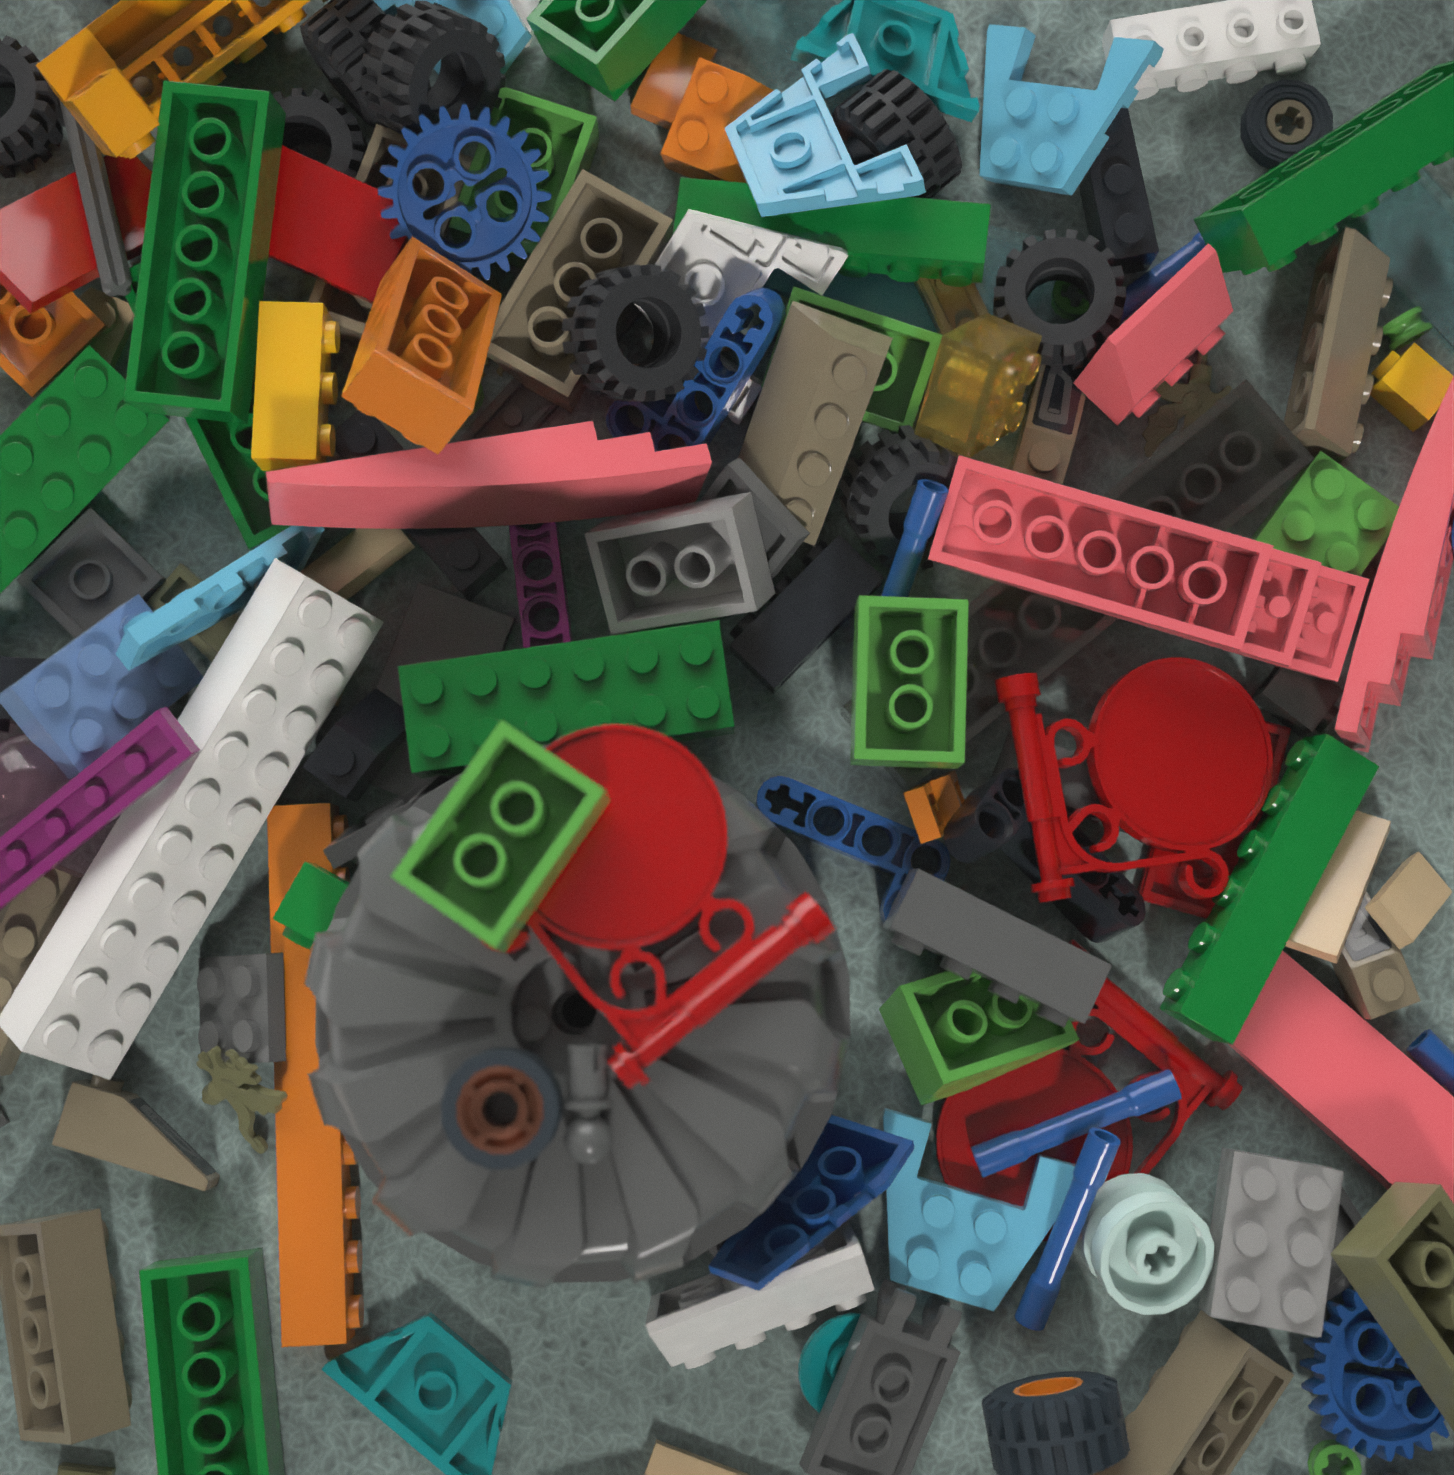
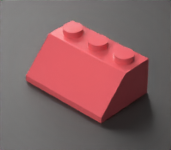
(1159, 340)

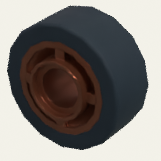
(477, 1133)

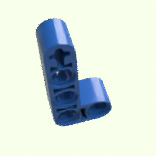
(713, 378)
(849, 838)

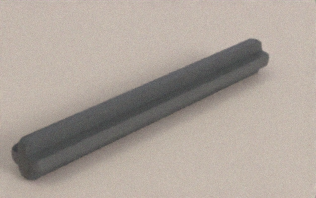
(99, 209)

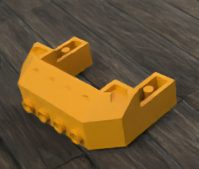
(138, 38)

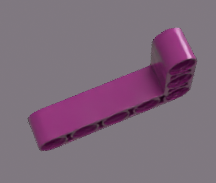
(541, 594)

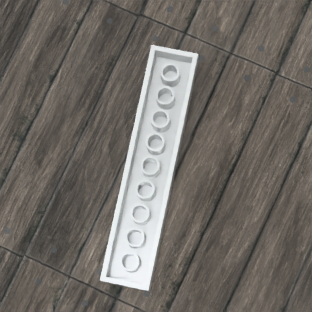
(192, 829)

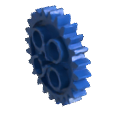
(439, 149)
(1382, 1419)

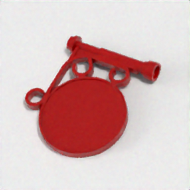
(1170, 757)
(649, 875)
(1066, 1083)

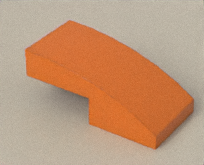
(668, 79)
(934, 804)

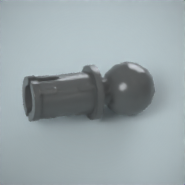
(588, 1135)

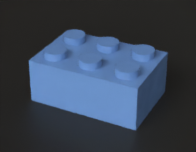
(87, 698)

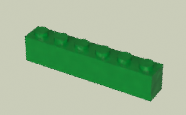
(887, 237)
(1268, 887)

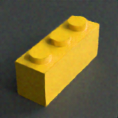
(294, 385)

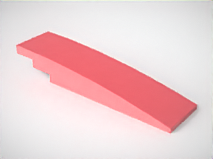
(491, 482)
(1148, 568)
(1407, 589)
(1349, 1080)

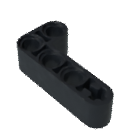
(996, 817)

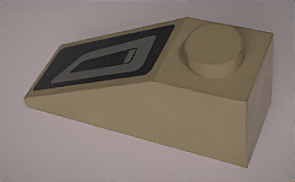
(1050, 425)
(1373, 969)
(126, 1131)

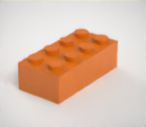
(423, 347)

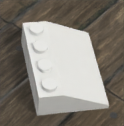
(717, 1312)

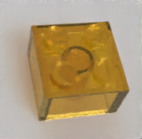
(978, 384)

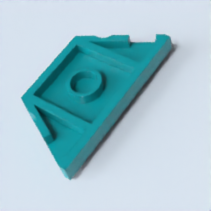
(902, 38)
(430, 1393)

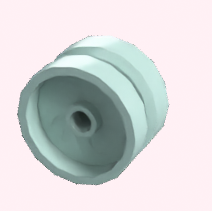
(1146, 1245)

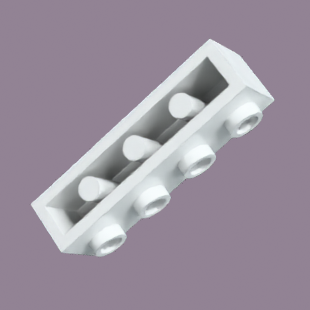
(1221, 42)

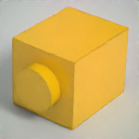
(1410, 385)

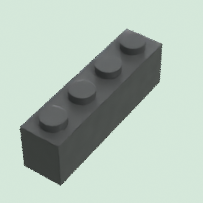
(997, 947)

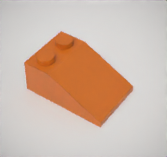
(697, 137)
(44, 342)

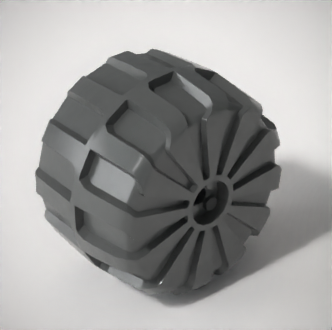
(690, 1151)

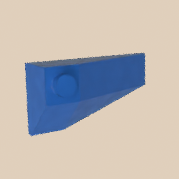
(838, 1179)

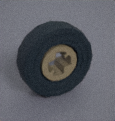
(1268, 106)

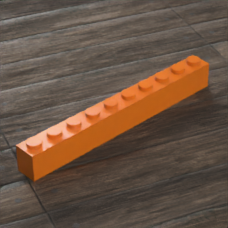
(311, 1157)

